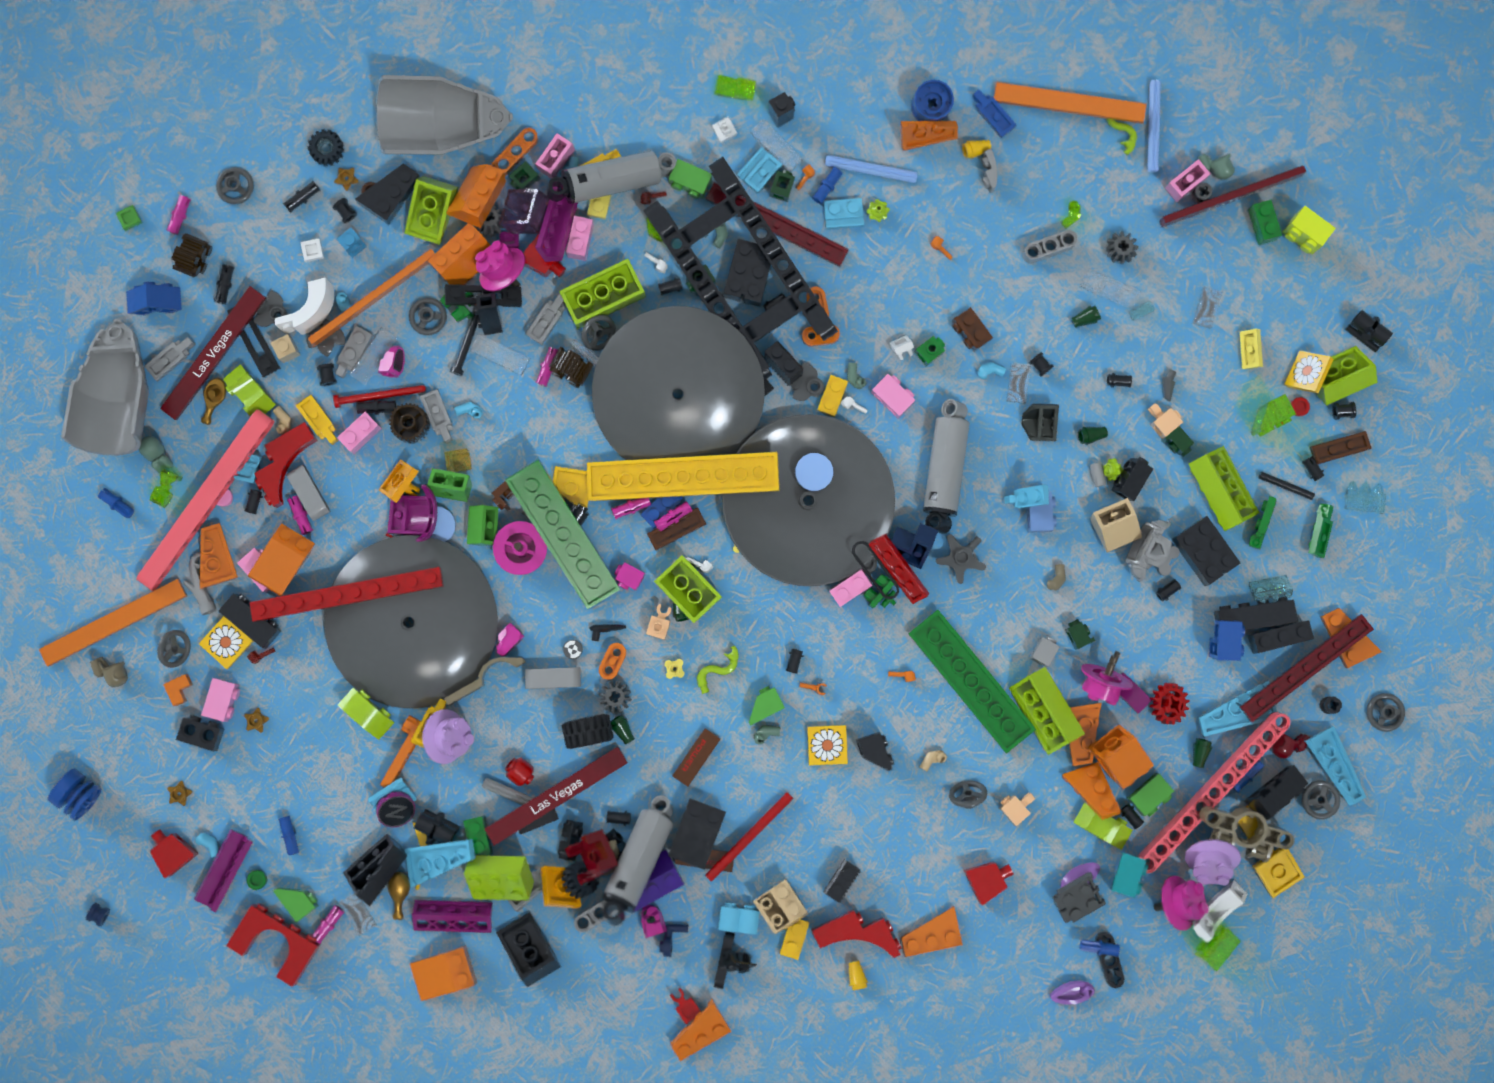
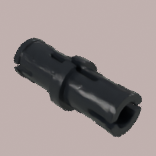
(301, 196)
(224, 284)
(375, 407)

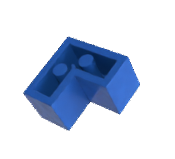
(153, 298)
(1227, 640)

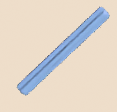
(1154, 126)
(870, 168)

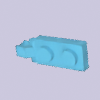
(1029, 497)

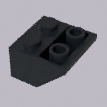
(873, 750)

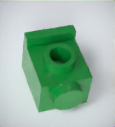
(927, 356)

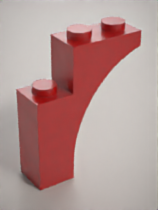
(283, 452)
(849, 928)

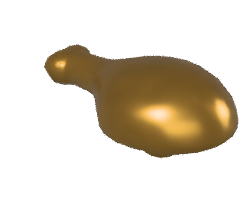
(213, 395)
(398, 890)

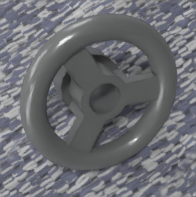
(234, 179)
(433, 316)
(596, 331)
(169, 647)
(1393, 712)
(969, 798)
(1314, 799)

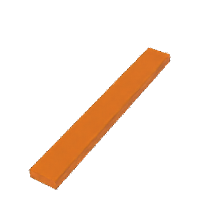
(1070, 102)
(370, 299)
(113, 622)

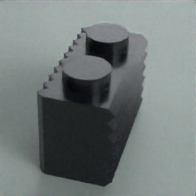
(783, 363)
(841, 881)

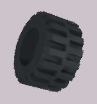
(587, 731)

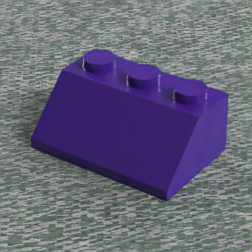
(662, 881)

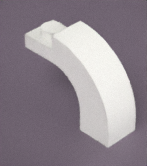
(313, 312)
(1219, 908)

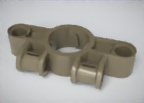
(1264, 839)

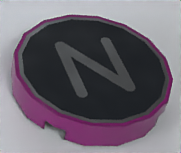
(395, 809)

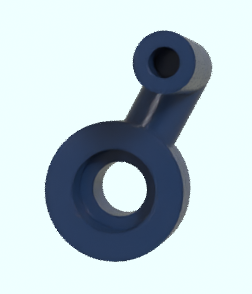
(666, 945)

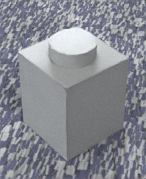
(1045, 651)

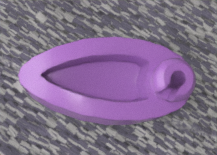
(1080, 870)
(1072, 992)

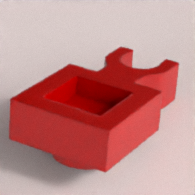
(687, 1008)

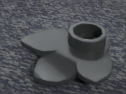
(269, 309)
(327, 345)
(803, 384)

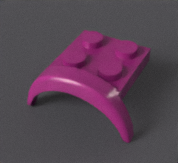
(414, 515)

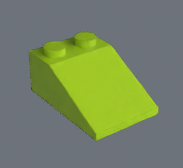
(428, 209)

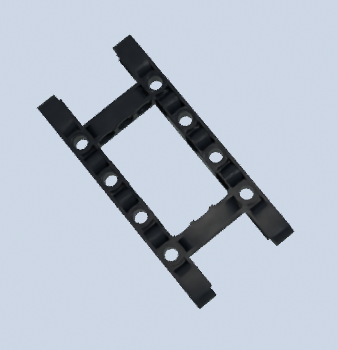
(770, 247)

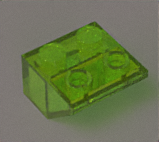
(1274, 413)
(1218, 949)

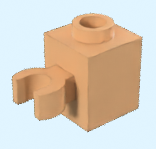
(1164, 422)
(658, 626)
(1016, 809)

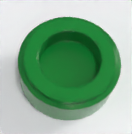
(256, 879)

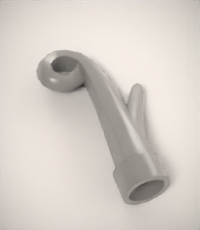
(205, 604)

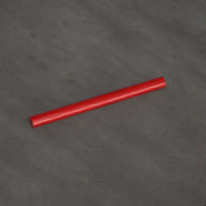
(749, 836)

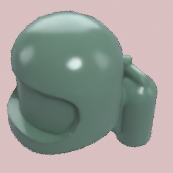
(1221, 167)
(153, 451)

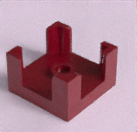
(596, 855)

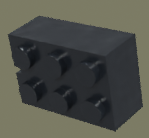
(747, 274)
(1206, 551)

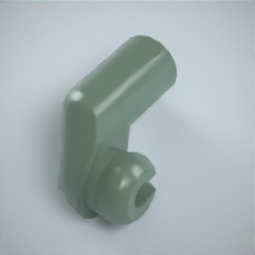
(853, 378)
(764, 732)

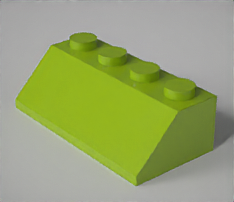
(603, 293)
(1223, 488)
(1046, 710)

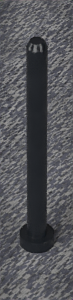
(457, 369)

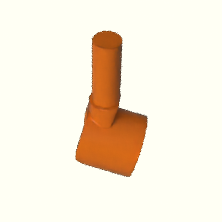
(809, 173)
(936, 244)
(909, 675)
(813, 687)

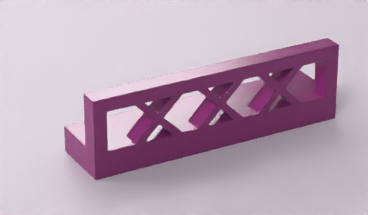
(559, 220)
(223, 870)
(452, 913)

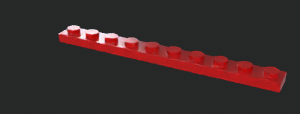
(346, 594)

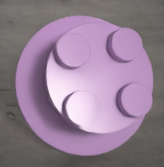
(446, 736)
(1212, 861)

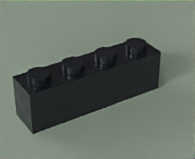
(1260, 615)

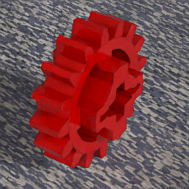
(1169, 703)

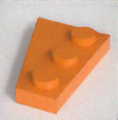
(924, 133)
(215, 558)
(1358, 652)
(1088, 719)
(1094, 789)
(934, 935)
(701, 1032)

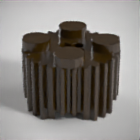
(191, 255)
(570, 367)
(411, 433)

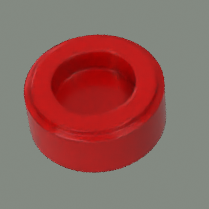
(1301, 406)

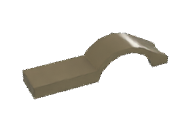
(479, 683)

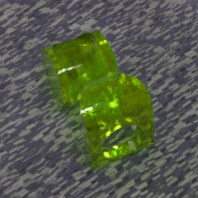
(161, 494)

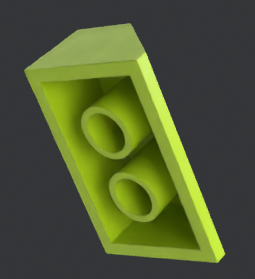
(1347, 375)
(688, 589)

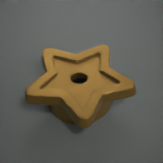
(346, 173)
(251, 720)
(174, 797)

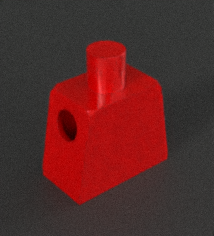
(536, 263)
(171, 853)
(988, 880)

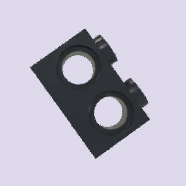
(199, 737)

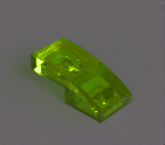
(735, 88)

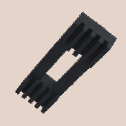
(456, 295)
(266, 363)

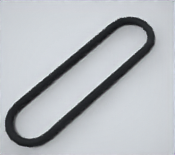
(866, 571)

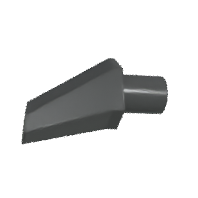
(1168, 385)

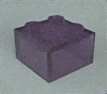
(529, 206)

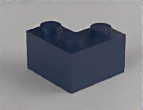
(915, 546)

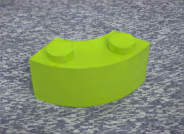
(247, 389)
(365, 713)
(1109, 830)

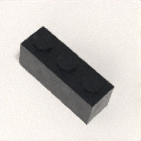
(239, 613)
(1280, 637)

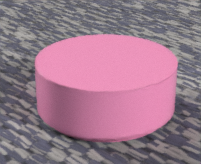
(226, 499)

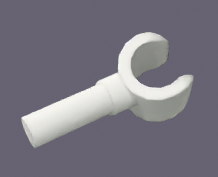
(661, 264)
(847, 402)
(705, 566)

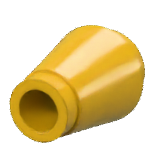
(975, 148)
(857, 977)

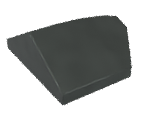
(1041, 422)

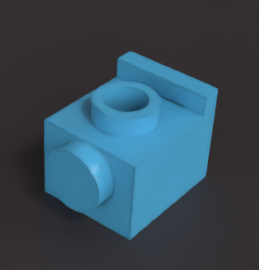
(351, 242)

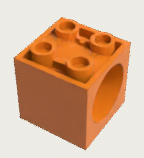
(1121, 756)

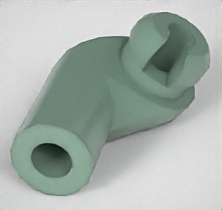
(722, 234)

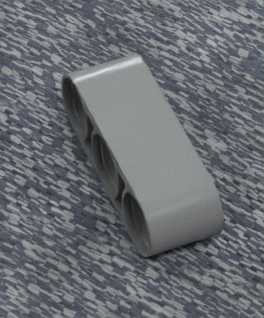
(1056, 240)
(308, 492)
(552, 678)
(590, 915)

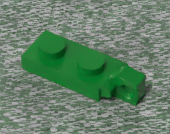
(1262, 524)
(1321, 531)

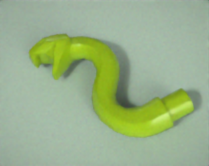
(1130, 145)
(701, 677)

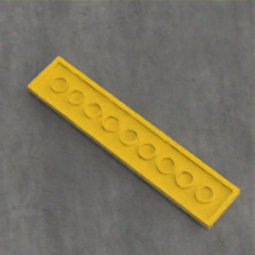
(683, 476)

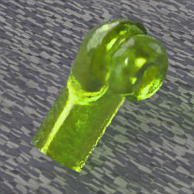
(1073, 214)
(652, 231)

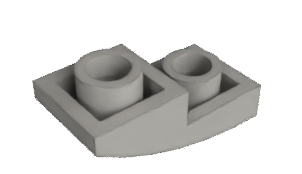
(990, 176)

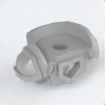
(1151, 550)

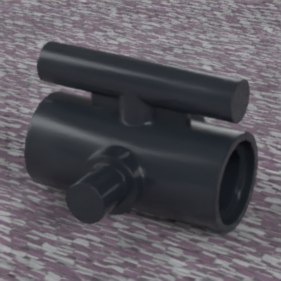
(1368, 330)
(436, 827)

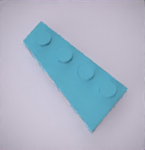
(1230, 716)
(1335, 761)
(436, 859)

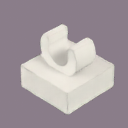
(724, 130)
(312, 250)
(901, 345)

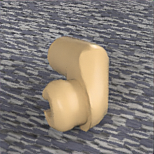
(284, 420)
(933, 757)

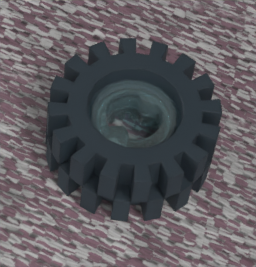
(319, 154)
(572, 883)

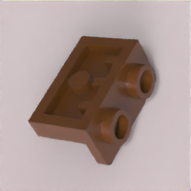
(971, 329)
(501, 494)

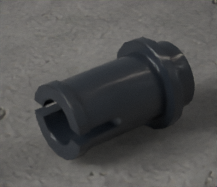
(670, 286)
(767, 305)
(1119, 380)
(1313, 468)
(253, 501)
(1168, 590)
(794, 661)
(1130, 814)
(618, 817)

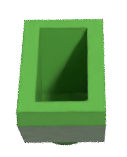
(765, 705)
(297, 902)

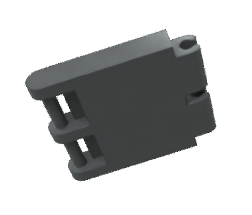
(1078, 898)

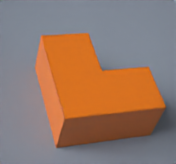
(175, 687)

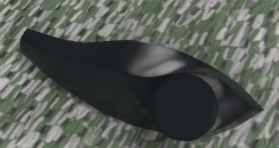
(604, 628)

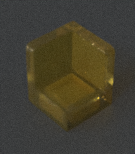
(458, 460)

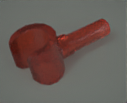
(646, 197)
(255, 658)

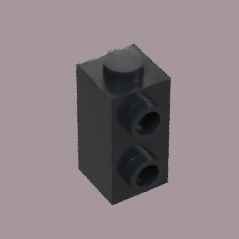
(781, 109)
(489, 314)
(1132, 478)

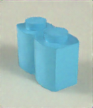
(738, 919)

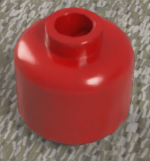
(519, 771)

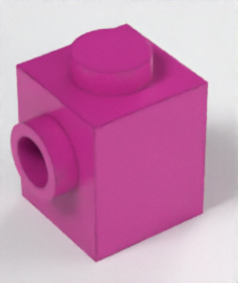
(629, 576)

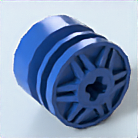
(936, 92)
(75, 794)

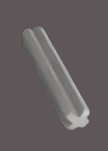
(505, 791)

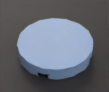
(814, 472)
(445, 525)

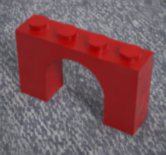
(301, 946)

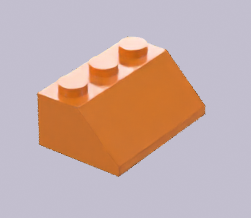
(477, 194)
(456, 259)

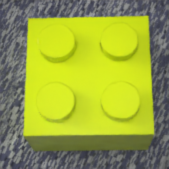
(1308, 230)

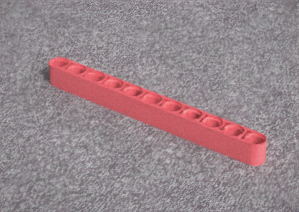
(205, 500)
(1222, 789)

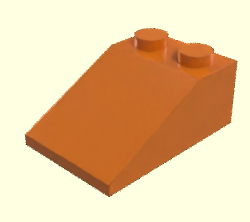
(281, 559)
(443, 973)

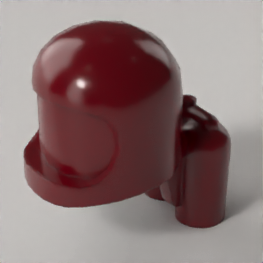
(1286, 745)

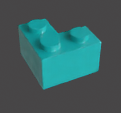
(1128, 875)

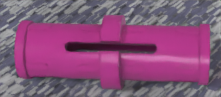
(178, 214)
(545, 374)
(630, 507)
(300, 515)
(673, 516)
(328, 923)

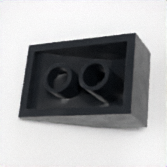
(697, 834)
(528, 950)

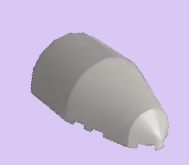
(434, 115)
(108, 396)

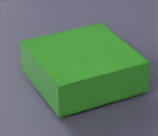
(129, 217)

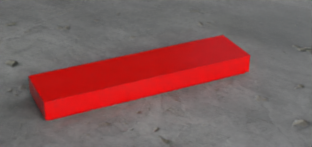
(899, 568)

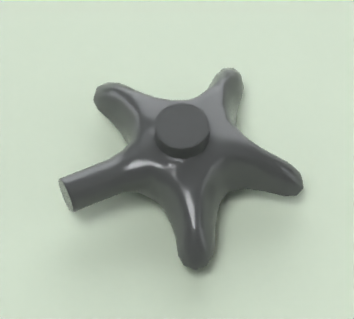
(961, 557)

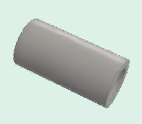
(1098, 475)

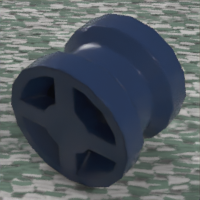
(97, 914)

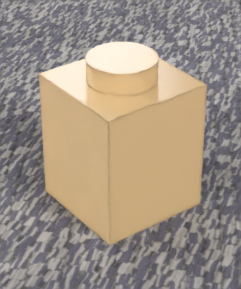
(285, 348)

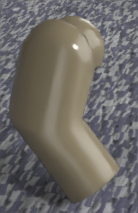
(1059, 579)

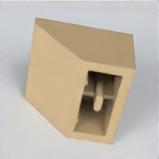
(1116, 525)
(780, 907)

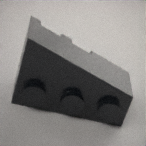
(389, 193)
(1277, 792)
(375, 869)

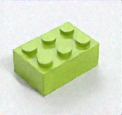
(499, 878)

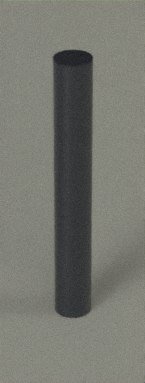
(1286, 485)

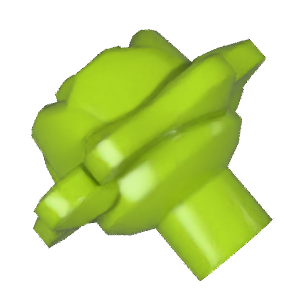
(878, 210)
(1112, 469)

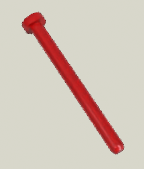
(338, 401)

